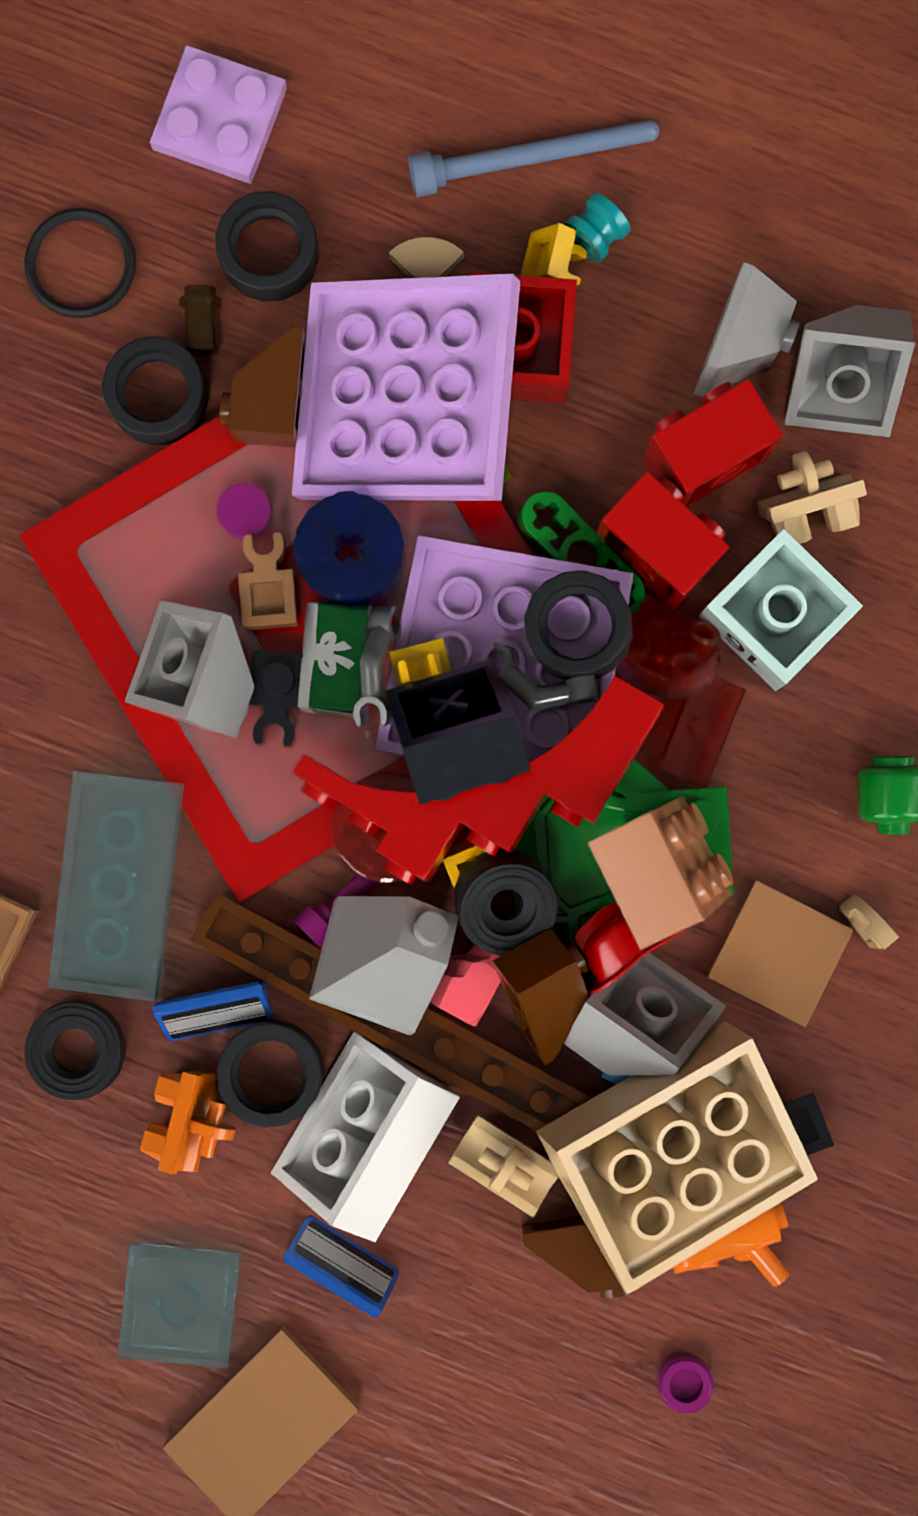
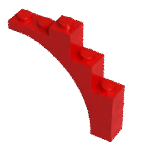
(575, 773)

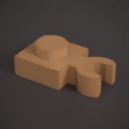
(267, 593)

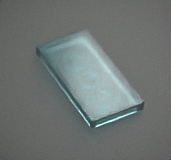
(115, 885)

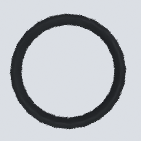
(53, 222)

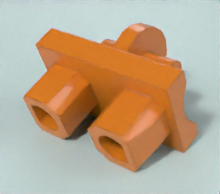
(193, 1123)

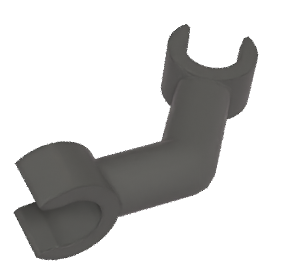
(371, 661)
(572, 691)

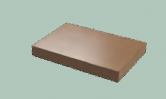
(261, 1426)

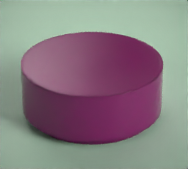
(244, 511)
(684, 1383)

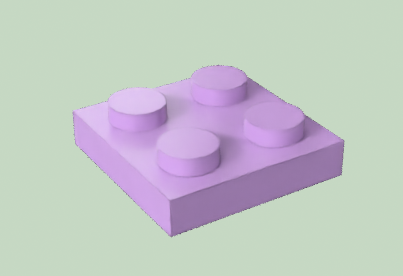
(218, 114)

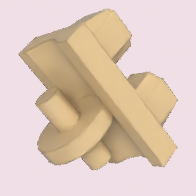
(834, 496)
(504, 1165)

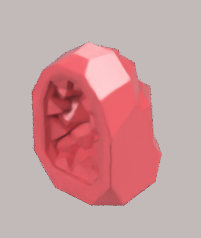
(467, 985)

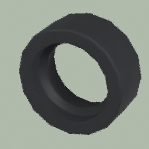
(267, 206)
(134, 356)
(575, 584)
(244, 1106)

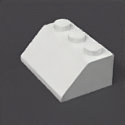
(364, 1137)

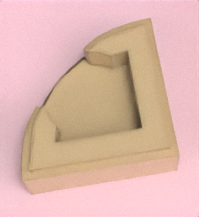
(426, 257)
(867, 923)

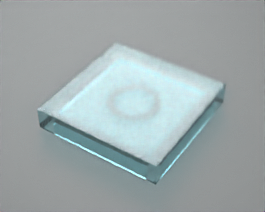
(179, 1305)

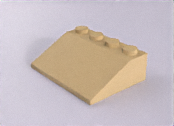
(678, 1157)

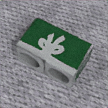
(331, 658)

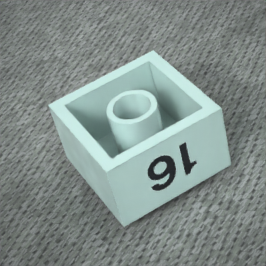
(780, 610)

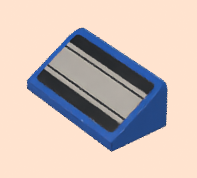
(214, 1010)
(341, 1266)

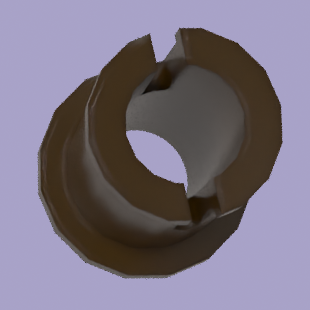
(200, 319)

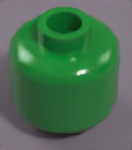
(889, 793)

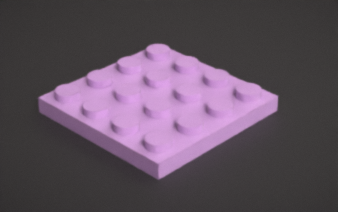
(407, 388)
(481, 599)

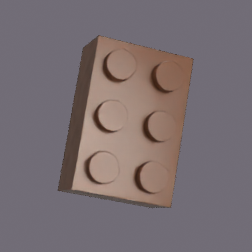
(663, 871)

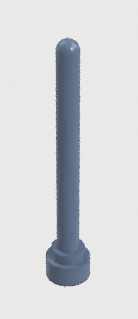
(432, 171)

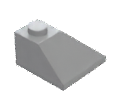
(750, 330)
(851, 371)
(193, 670)
(383, 958)
(644, 1021)

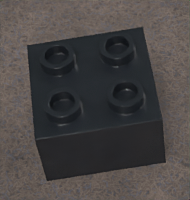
(458, 731)

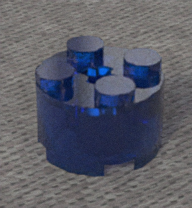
(350, 520)

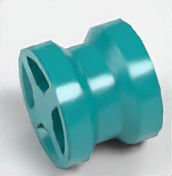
(598, 226)

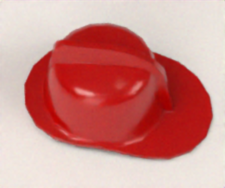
(610, 946)

